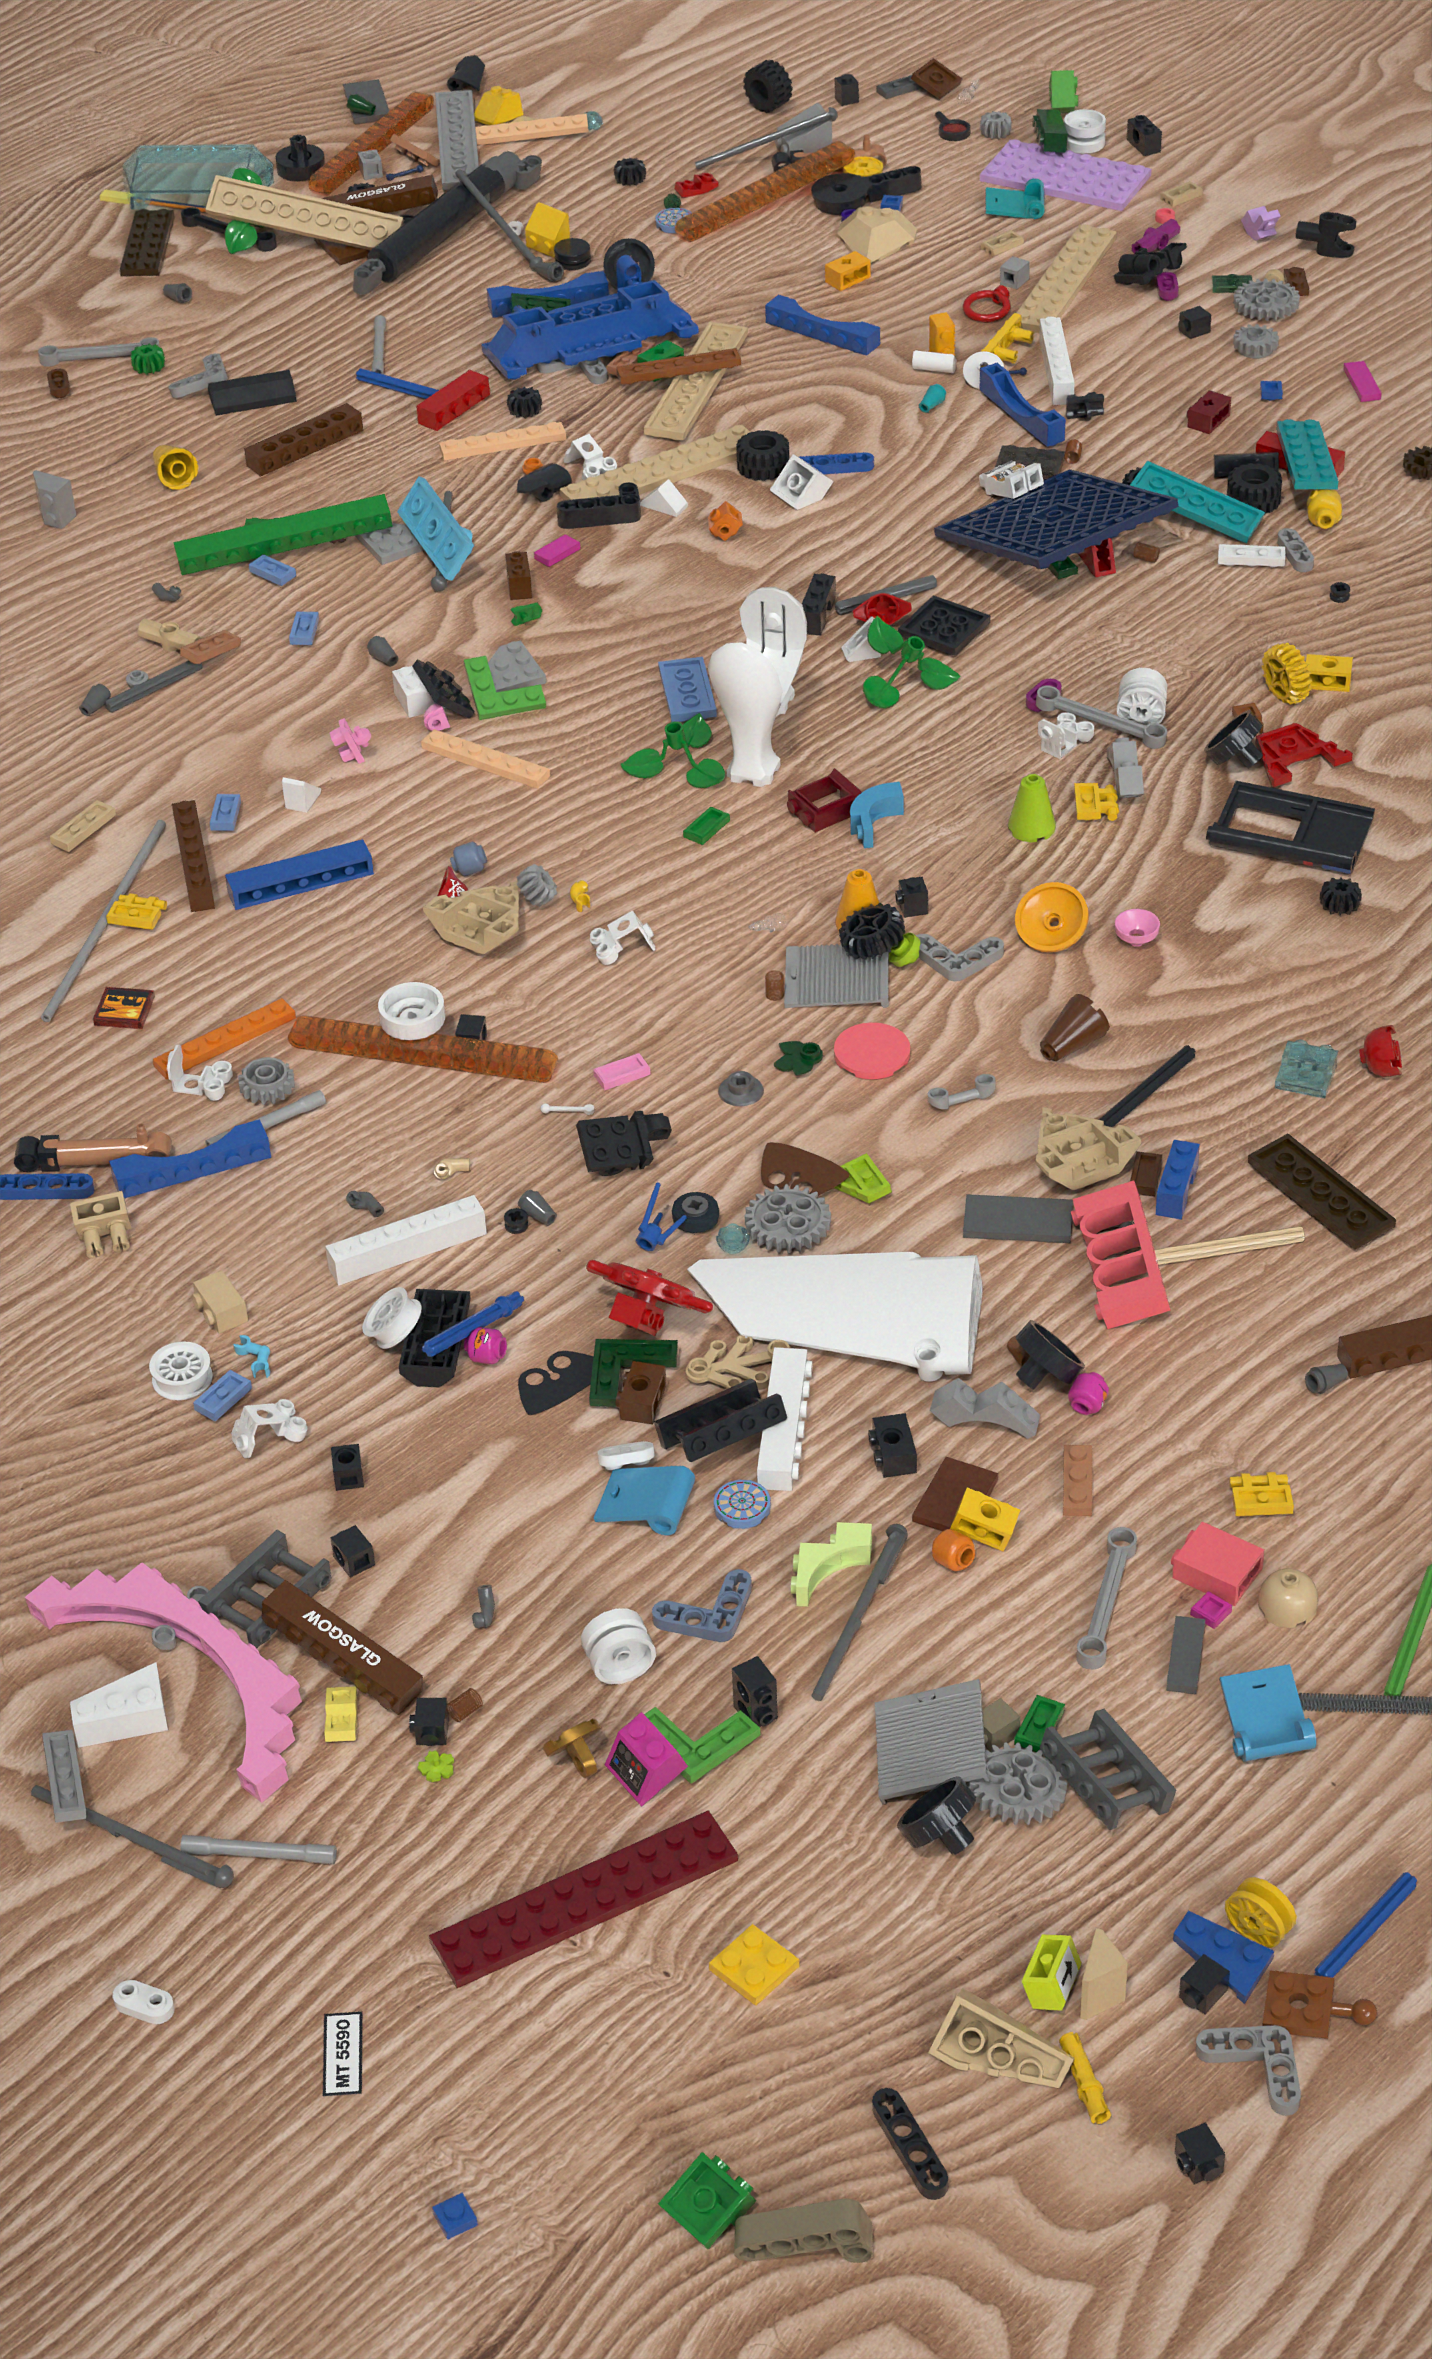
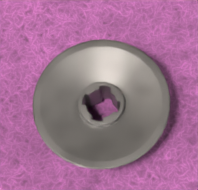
(741, 1089)

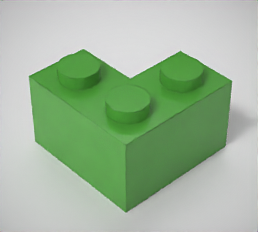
(1063, 90)

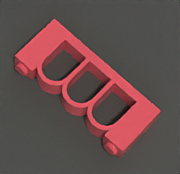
(1134, 1299)

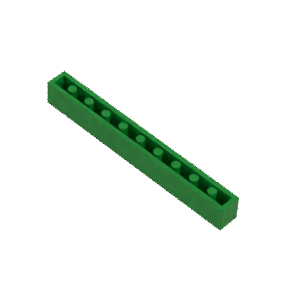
(283, 534)

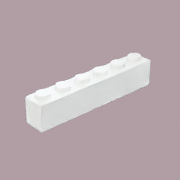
(1056, 360)
(406, 1240)
(780, 1442)

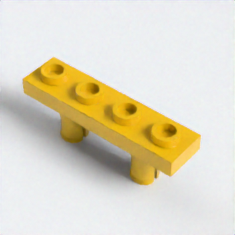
(1006, 336)

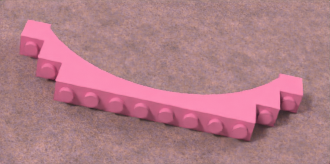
(150, 1601)

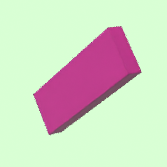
(1362, 381)

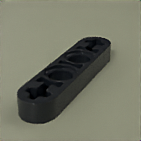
(906, 2144)

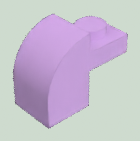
(1260, 223)

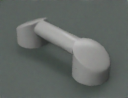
(984, 1087)
(164, 1635)

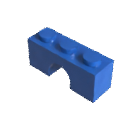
(1176, 1177)

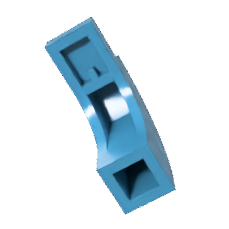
(872, 805)

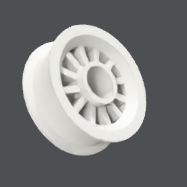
(391, 1318)
(181, 1370)

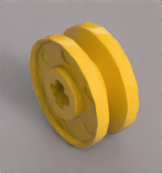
(864, 166)
(1260, 1912)

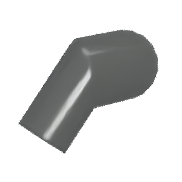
(163, 594)
(365, 1200)
(487, 1607)

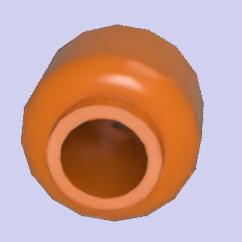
(953, 1550)

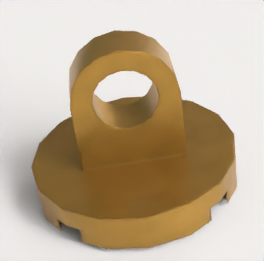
(574, 1742)

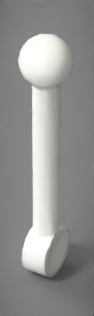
(587, 1109)

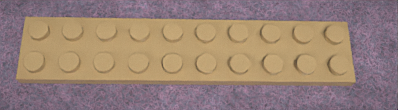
(300, 213)
(1066, 275)
(690, 393)
(655, 470)

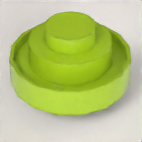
(906, 951)

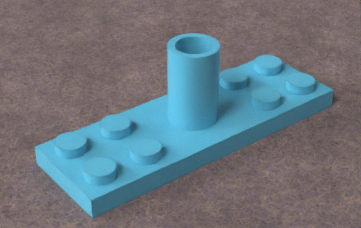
(436, 528)

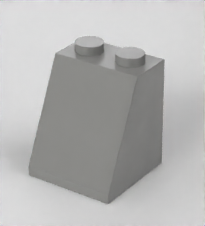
(808, 139)

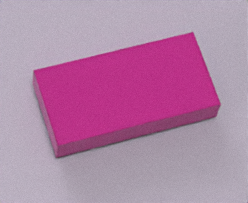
(557, 550)

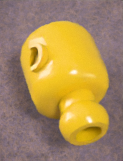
(1324, 507)

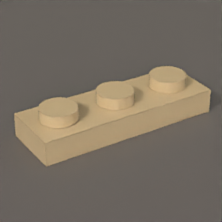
(82, 825)

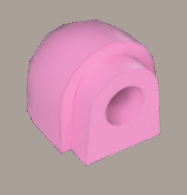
(436, 718)

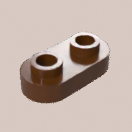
(58, 383)

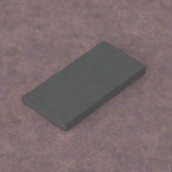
(372, 92)
(1018, 1218)

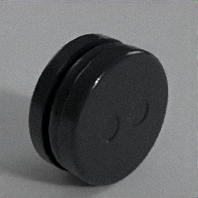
(572, 253)

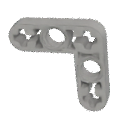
(214, 372)
(596, 374)
(959, 966)
(1261, 2049)

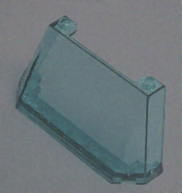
(187, 169)

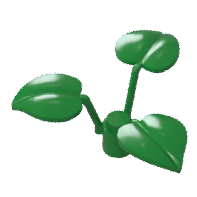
(238, 234)
(885, 639)
(692, 733)

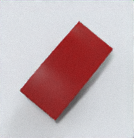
(701, 184)

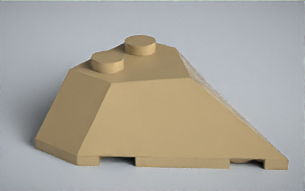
(876, 232)
(477, 917)
(1082, 1149)

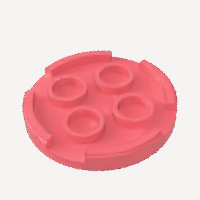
(872, 1050)

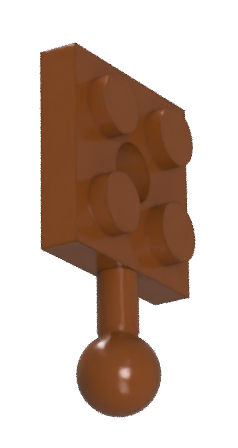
(1318, 1995)

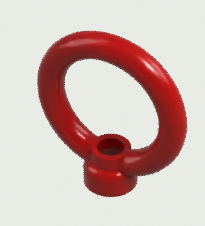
(999, 295)

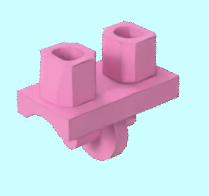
(354, 740)

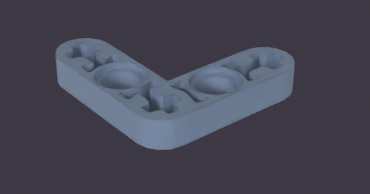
(710, 1619)

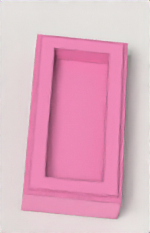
(621, 1071)

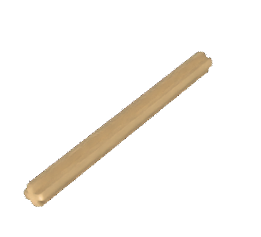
(1229, 1245)

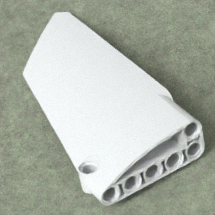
(856, 1304)

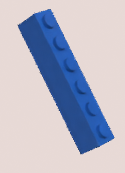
(299, 874)

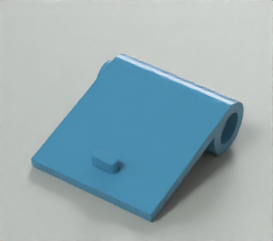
(648, 1495)
(1266, 1718)

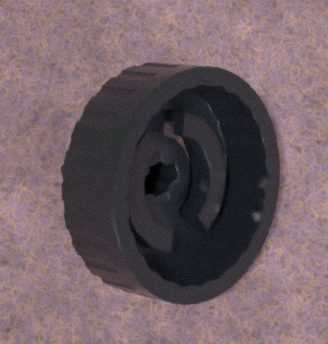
(299, 160)
(637, 250)
(1236, 740)
(1047, 1356)
(940, 1816)

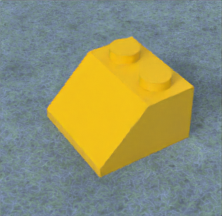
(498, 106)
(546, 229)

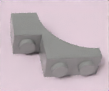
(1125, 768)
(998, 1404)

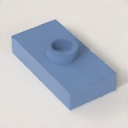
(272, 570)
(304, 628)
(225, 812)
(222, 1395)

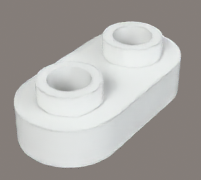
(616, 1456)
(140, 2002)

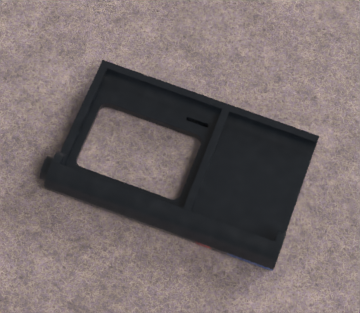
(1327, 836)

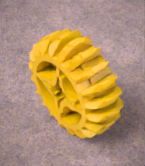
(1286, 673)

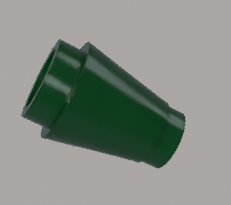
(360, 105)

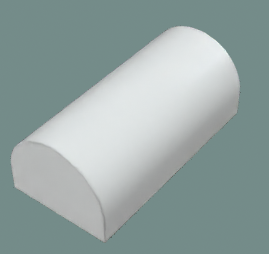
(934, 362)

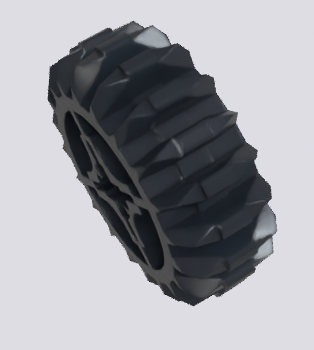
(872, 931)

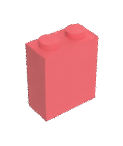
(1217, 1563)

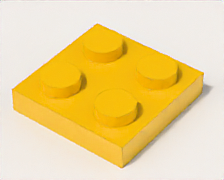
(754, 1964)

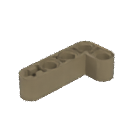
(806, 2229)

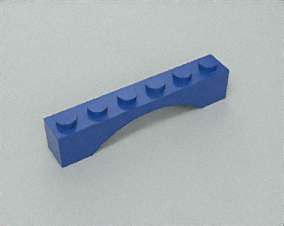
(579, 290)
(854, 336)
(1000, 388)
(142, 1174)

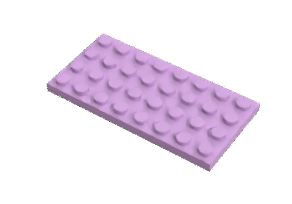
(1067, 174)

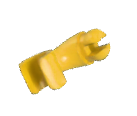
(577, 895)

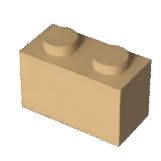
(219, 1302)

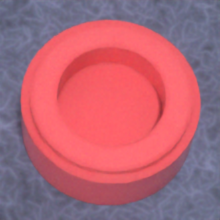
(1164, 214)

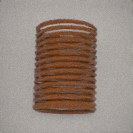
(1073, 457)
(1149, 552)
(774, 988)
(1020, 1356)
(464, 1706)

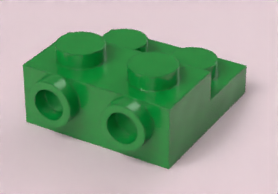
(707, 2199)

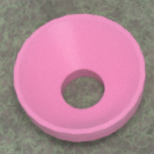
(1137, 922)

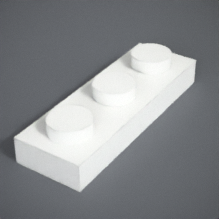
(1251, 555)

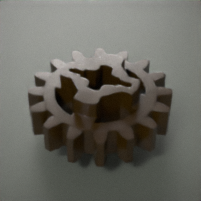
(1419, 462)

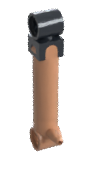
(867, 150)
(53, 1153)

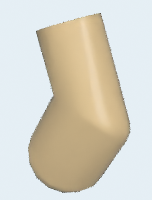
(450, 1165)

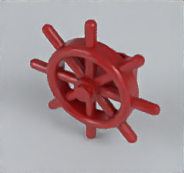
(648, 1288)

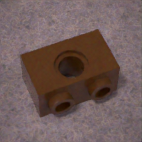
(518, 575)
(641, 1392)

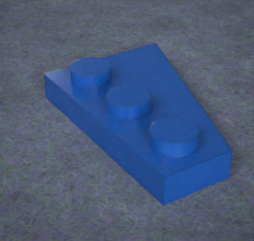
(1238, 1954)

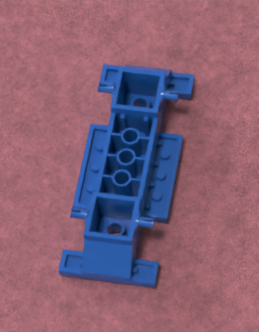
(587, 329)

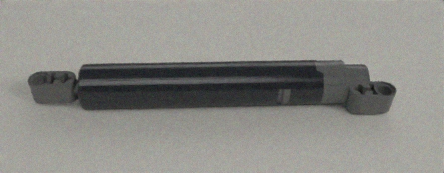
(443, 219)

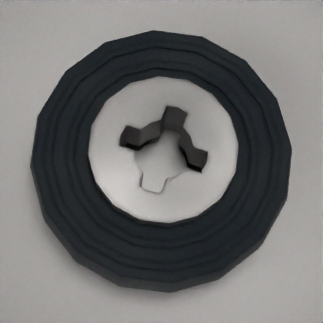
(700, 1209)

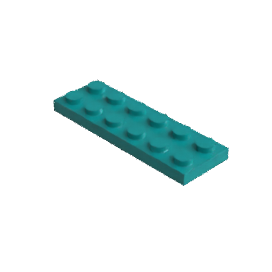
(1307, 454)
(1201, 502)

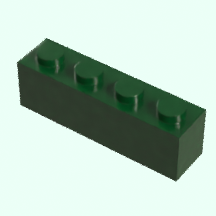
(1050, 130)

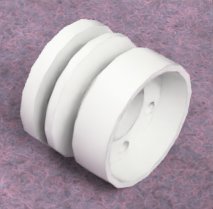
(1142, 696)

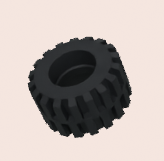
(767, 86)
(762, 455)
(1256, 486)

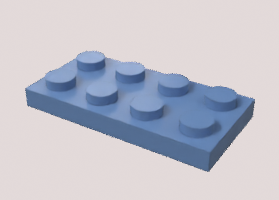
(687, 689)

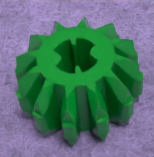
(147, 359)

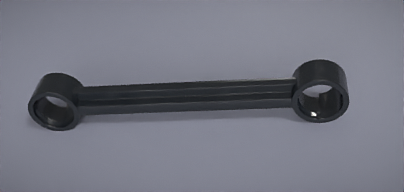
(191, 218)

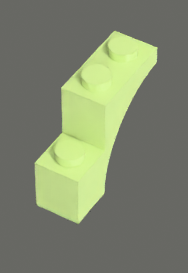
(816, 1561)

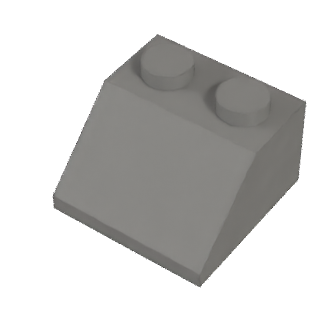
(54, 499)

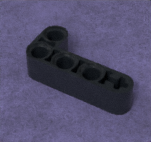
(601, 510)

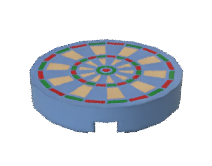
(668, 218)
(742, 1503)

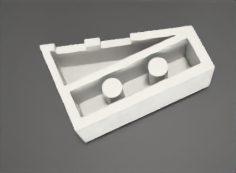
(120, 1709)

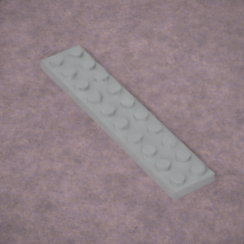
(456, 135)

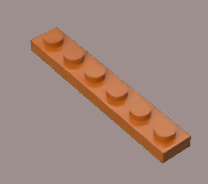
(230, 1035)

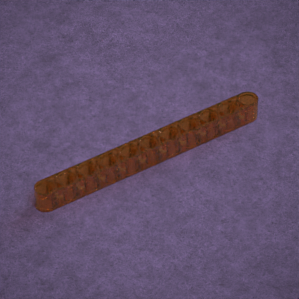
(377, 138)
(764, 191)
(433, 1051)

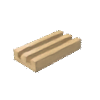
(1181, 193)
(1002, 243)

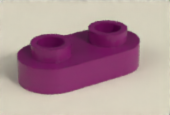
(1167, 286)
(1032, 694)

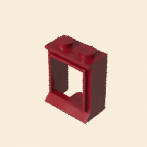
(819, 818)

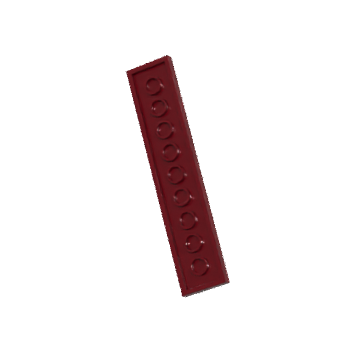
(582, 1899)

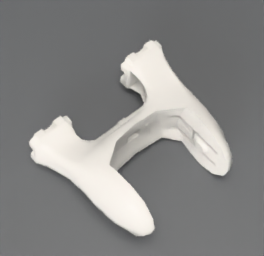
(757, 679)

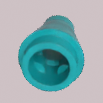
(934, 396)

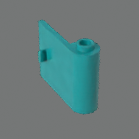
(1016, 203)

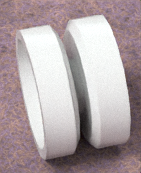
(1085, 131)
(618, 1646)

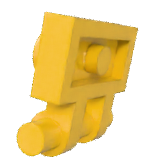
(1088, 801)
(136, 911)
(1261, 1494)

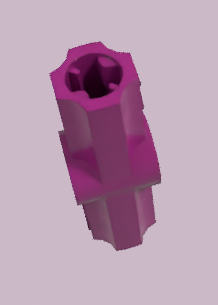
(1157, 237)

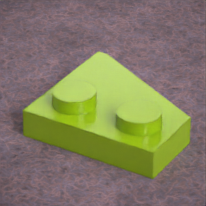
(865, 1180)

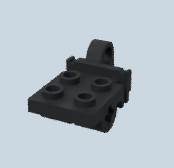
(1145, 265)
(621, 1142)

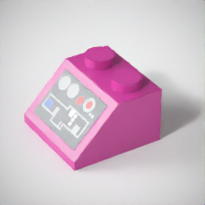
(643, 1759)

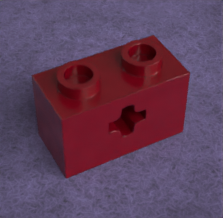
(1209, 412)

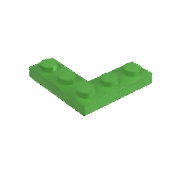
(496, 704)
(712, 1747)

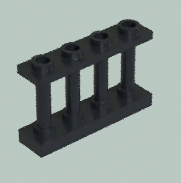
(720, 1420)

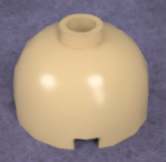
(1288, 1598)

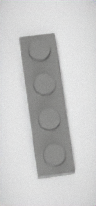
(64, 1776)

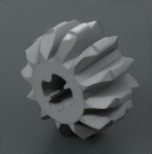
(995, 125)
(536, 885)

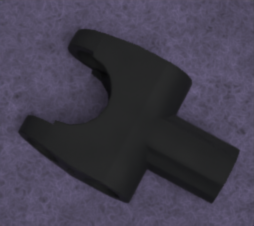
(1326, 234)

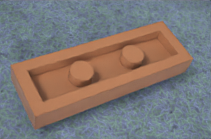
(413, 151)
(628, 358)
(210, 647)
(1077, 1480)

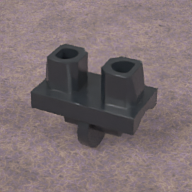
(1084, 406)

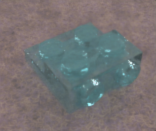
(1307, 1068)

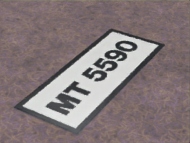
(342, 2053)

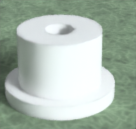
(516, 226)

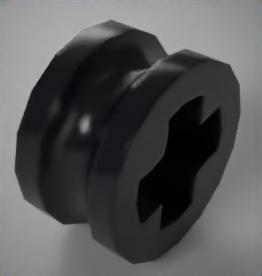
(1340, 592)
(513, 1226)

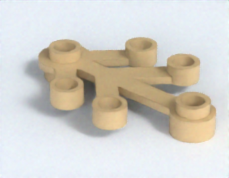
(703, 1369)

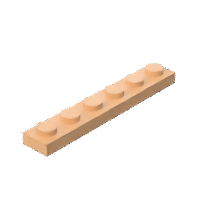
(531, 129)
(502, 441)
(485, 758)

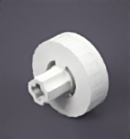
(420, 1007)

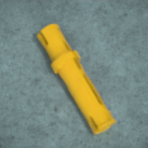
(1089, 2088)

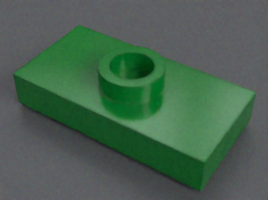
(1042, 1714)

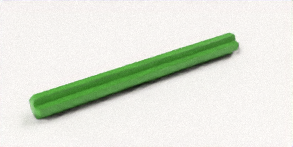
(1411, 1637)

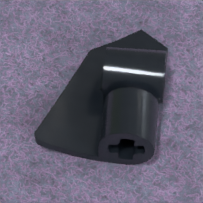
(468, 71)
(544, 481)

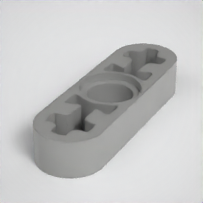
(1300, 560)

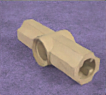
(166, 634)

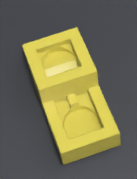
(341, 1714)

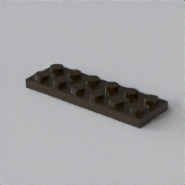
(147, 242)
(1322, 1191)

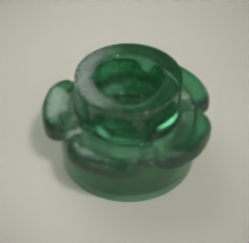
(672, 201)

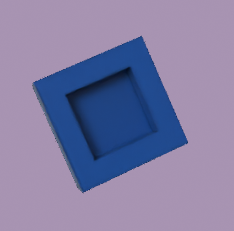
(892, 202)
(1271, 390)
(454, 2216)

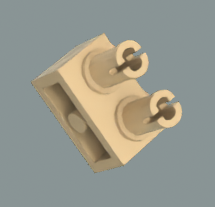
(101, 1217)

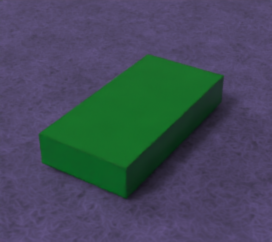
(706, 825)

